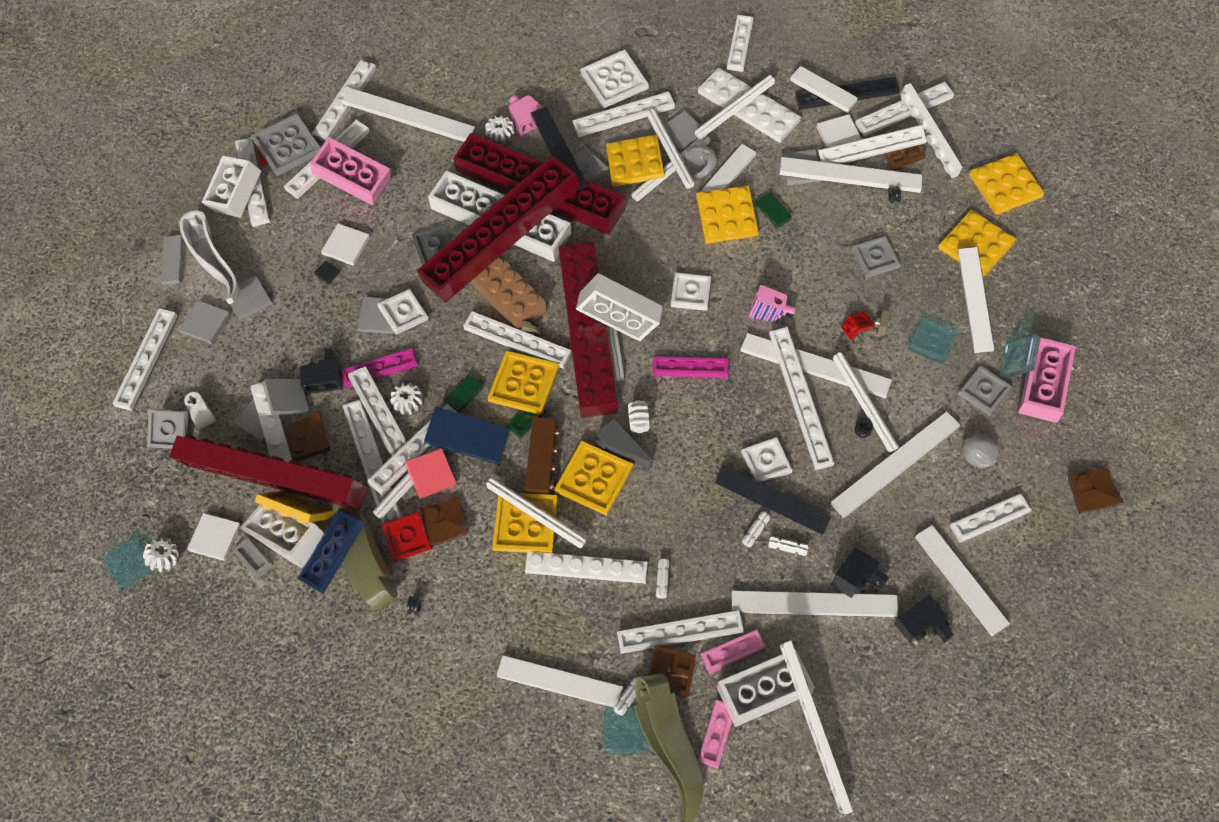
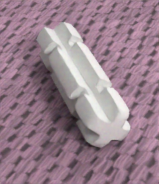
(756, 529)
(788, 545)
(662, 578)
(626, 699)

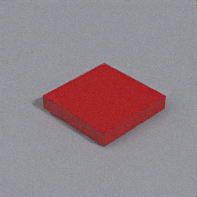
(406, 537)

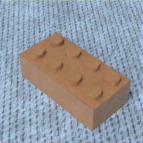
(509, 293)

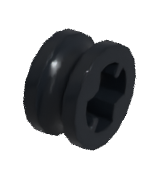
(894, 194)
(863, 434)
(413, 605)

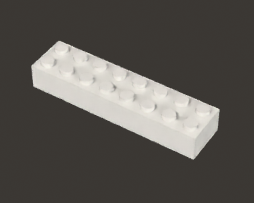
(468, 201)

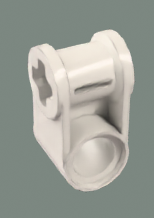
(200, 411)

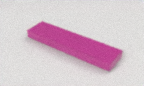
(384, 365)
(690, 367)

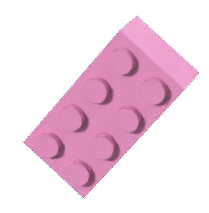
(350, 171)
(1048, 383)

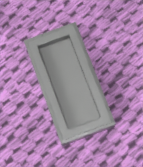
(252, 557)

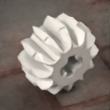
(499, 129)
(414, 398)
(638, 416)
(160, 554)

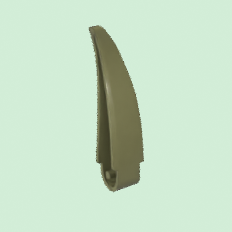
(366, 566)
(665, 733)

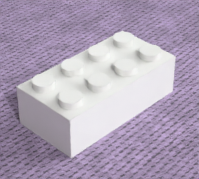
(619, 307)
(760, 690)

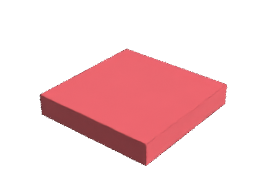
(430, 473)

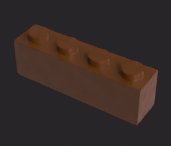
(541, 456)

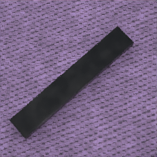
(862, 90)
(555, 142)
(773, 500)

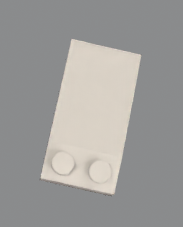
(283, 534)

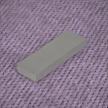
(172, 260)

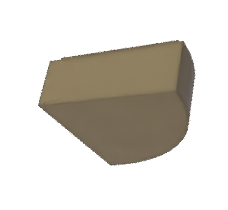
(528, 328)

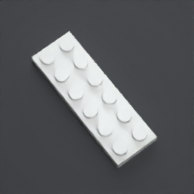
(760, 113)

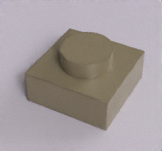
(882, 322)

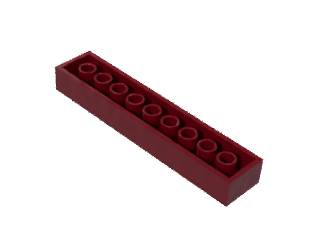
(507, 168)
(498, 228)
(587, 335)
(269, 472)

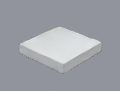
(838, 131)
(345, 244)
(691, 291)
(402, 311)
(766, 460)
(214, 537)

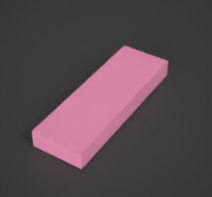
(733, 651)
(715, 736)

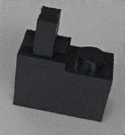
(322, 376)
(857, 572)
(923, 618)

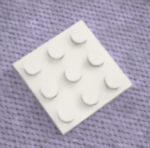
(614, 78)

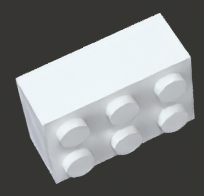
(231, 186)

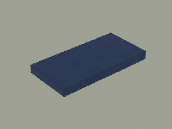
(466, 435)
(331, 551)

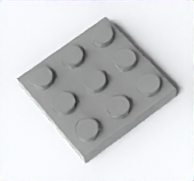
(286, 144)

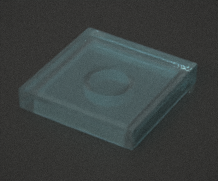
(933, 341)
(1020, 356)
(127, 564)
(623, 734)

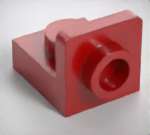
(856, 324)

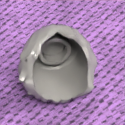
(700, 160)
(980, 450)

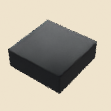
(327, 272)

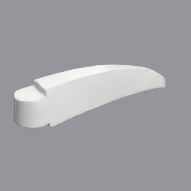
(198, 239)

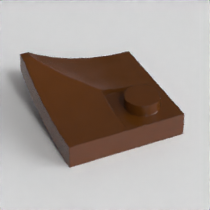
(905, 156)
(306, 437)
(1094, 490)
(444, 521)
(676, 667)

